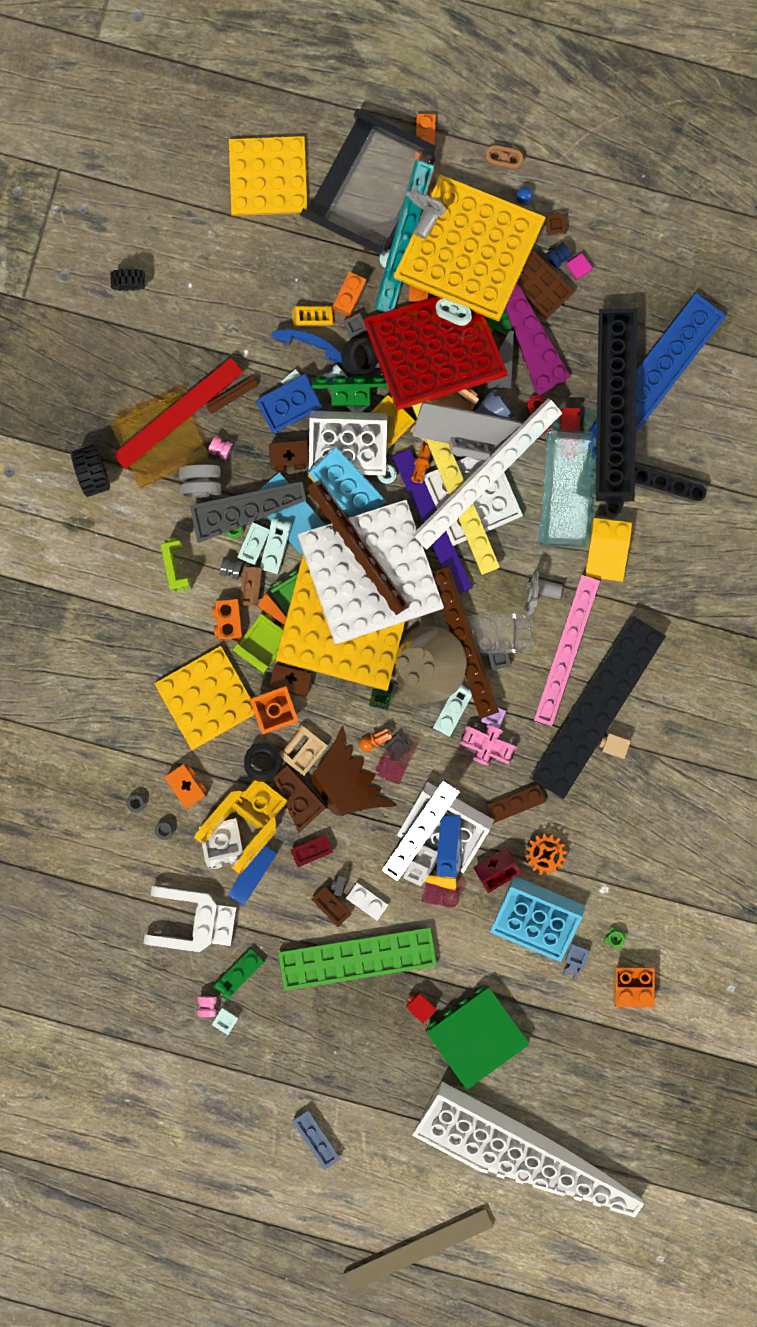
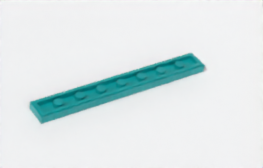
(407, 222)

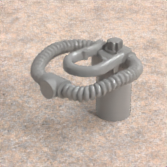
(430, 214)
(540, 587)

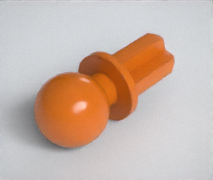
(367, 744)

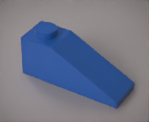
(449, 846)

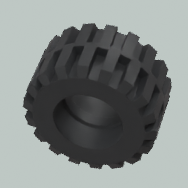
(90, 470)

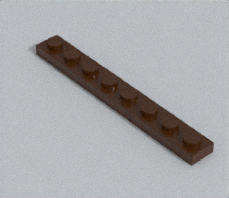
(358, 547)
(460, 627)

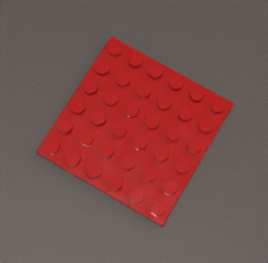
(430, 355)

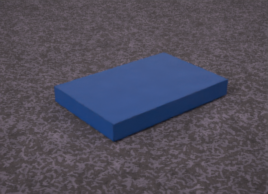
(289, 403)

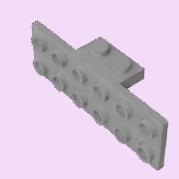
(464, 430)

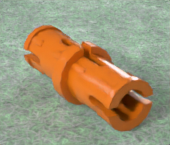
(421, 464)

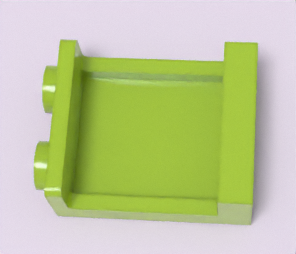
(167, 550)
(261, 643)

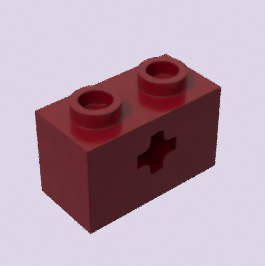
(497, 870)

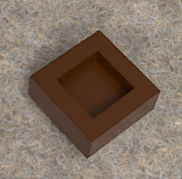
(555, 224)

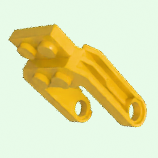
(257, 806)

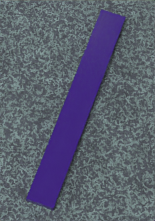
(425, 508)

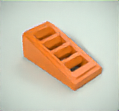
(270, 607)

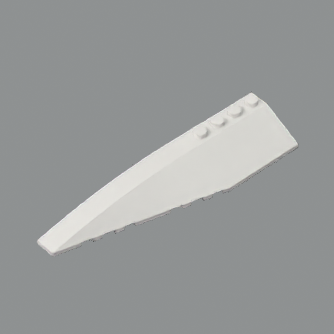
(512, 1150)

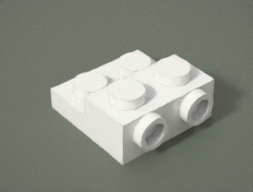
(223, 845)

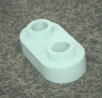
(454, 312)

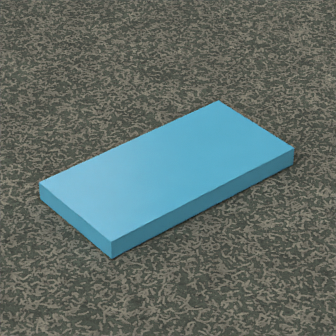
(346, 484)
(300, 515)

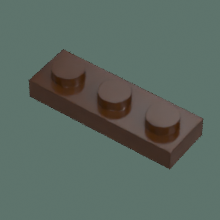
(515, 803)

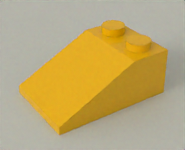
(608, 549)

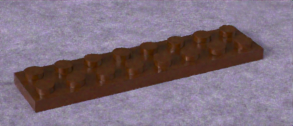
(542, 285)

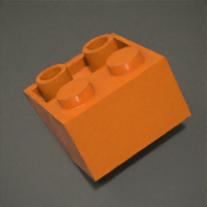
(634, 987)

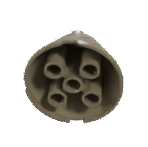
(430, 664)

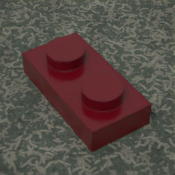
(311, 851)

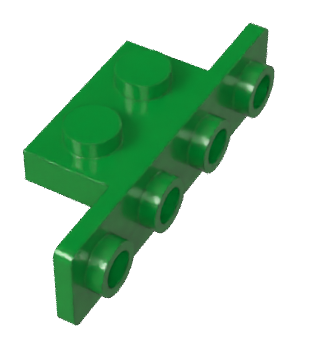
(349, 390)

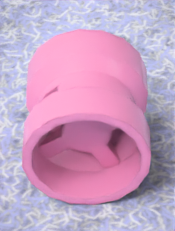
(221, 448)
(204, 1004)

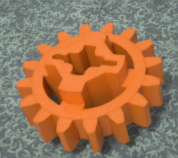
(541, 846)

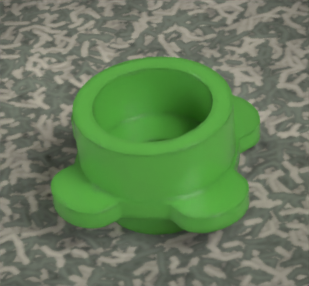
(621, 936)

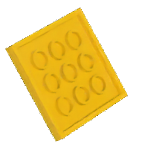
(267, 176)
(206, 698)

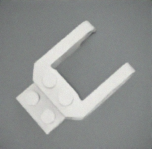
(211, 925)

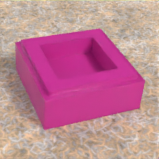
(579, 266)

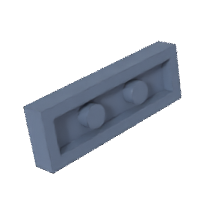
(316, 1139)

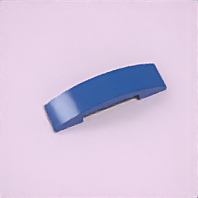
(286, 337)

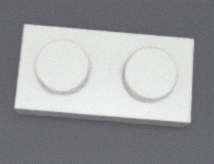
(367, 901)

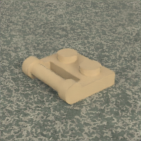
(308, 753)

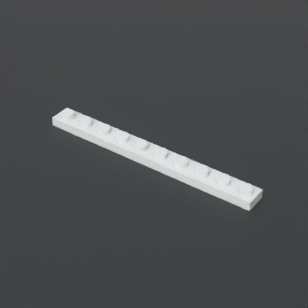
(486, 474)

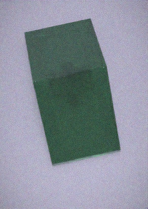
(380, 698)

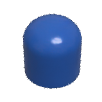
(524, 196)

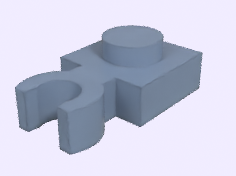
(575, 958)

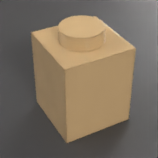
(614, 745)

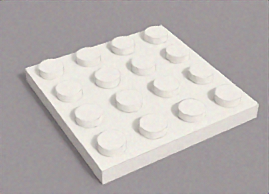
(494, 506)

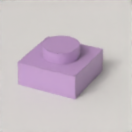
(494, 720)

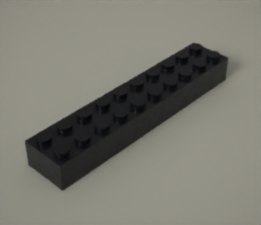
(616, 405)
(597, 707)

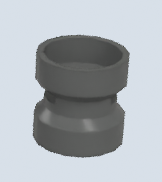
(231, 568)

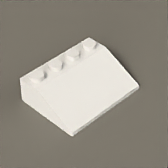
(356, 434)
(473, 825)

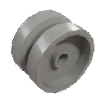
(200, 481)

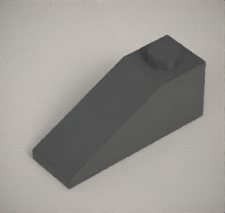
(506, 353)

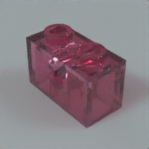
(390, 770)

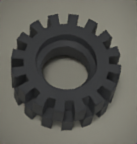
(127, 279)

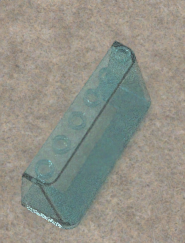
(567, 488)

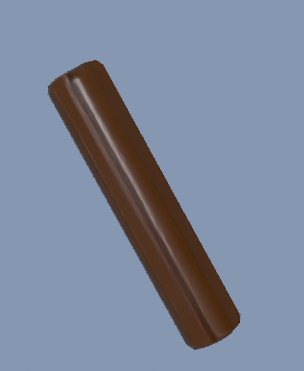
(232, 395)

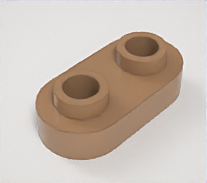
(504, 155)

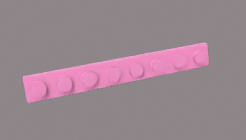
(566, 650)

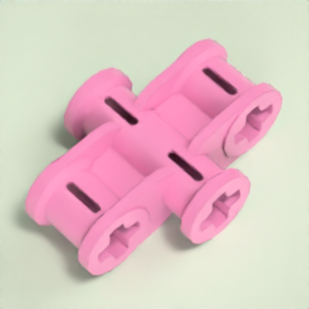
(481, 742)

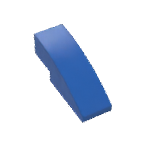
(251, 876)

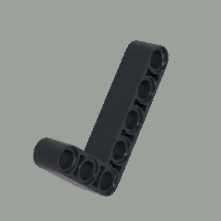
(668, 488)

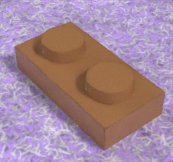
(250, 586)

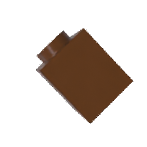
(296, 448)
(298, 687)

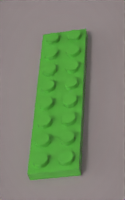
(357, 958)

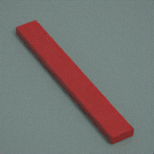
(178, 413)

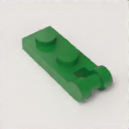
(239, 973)

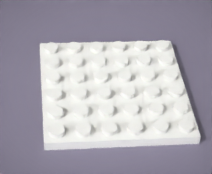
(341, 583)

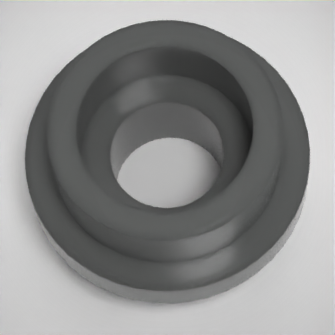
(131, 798)

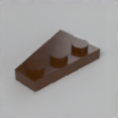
(301, 800)

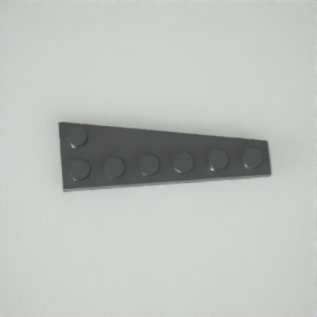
(230, 513)

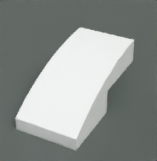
(422, 866)

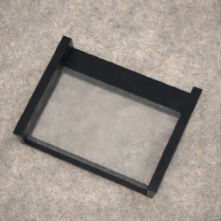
(369, 182)

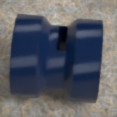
(559, 255)

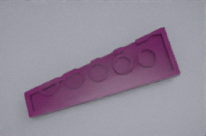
(538, 353)

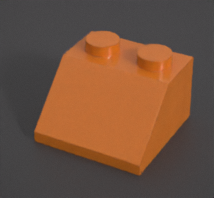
(273, 710)

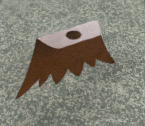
(342, 784)

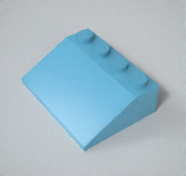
(537, 918)

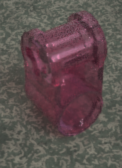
(436, 895)

